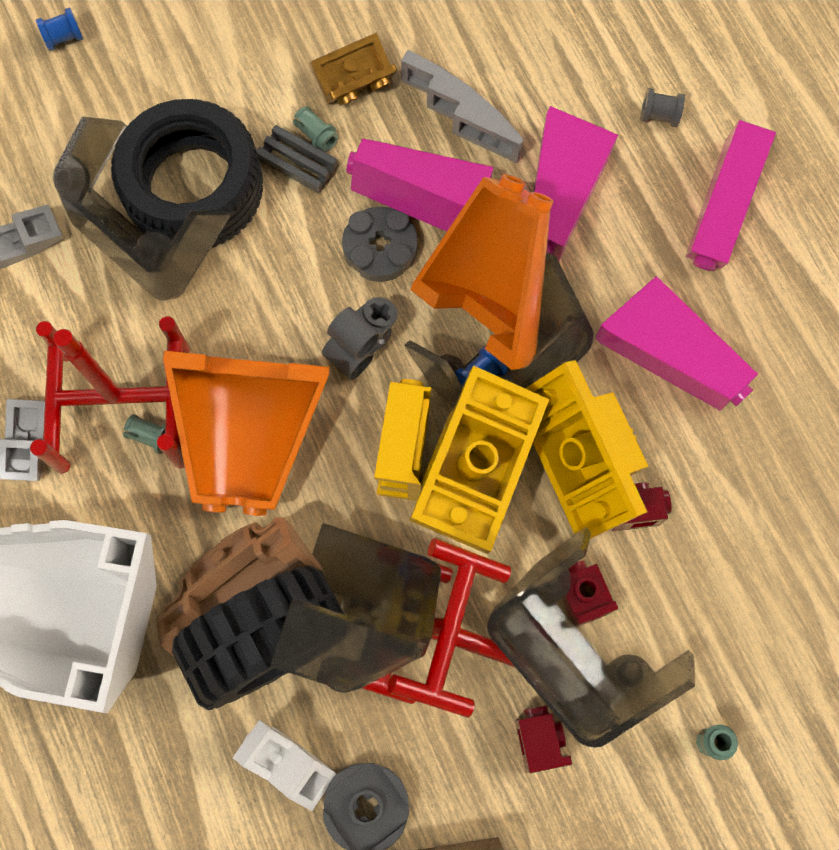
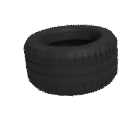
(179, 127)

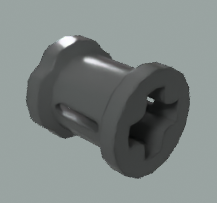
(662, 107)

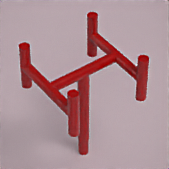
(65, 347)
(449, 634)

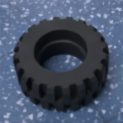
(234, 643)

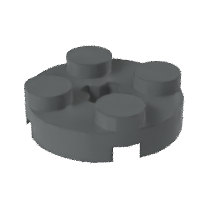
(366, 227)
(341, 802)

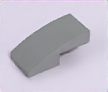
(28, 235)
(22, 427)

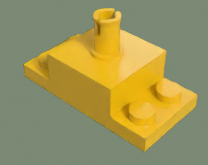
(588, 452)
(479, 460)

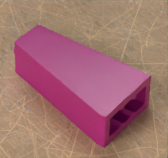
(568, 170)
(414, 180)
(729, 195)
(677, 346)

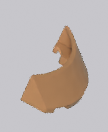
(230, 568)

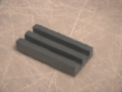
(272, 143)

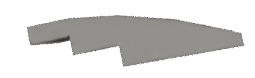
(471, 114)

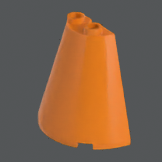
(494, 266)
(240, 425)

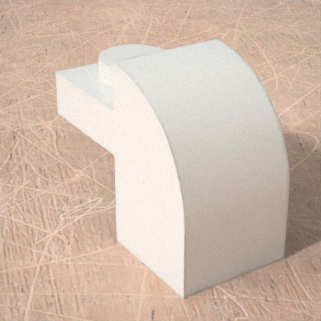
(285, 765)

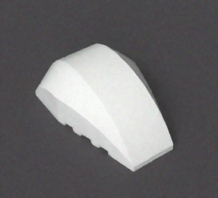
(73, 611)

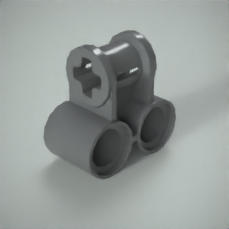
(359, 335)

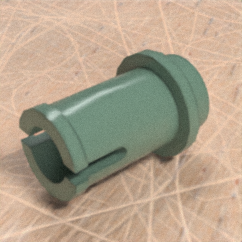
(321, 134)
(143, 431)
(726, 742)

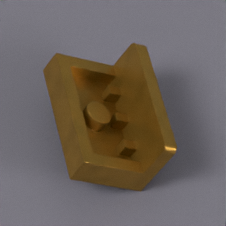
(353, 69)

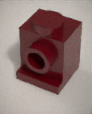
(657, 505)
(587, 609)
(541, 740)

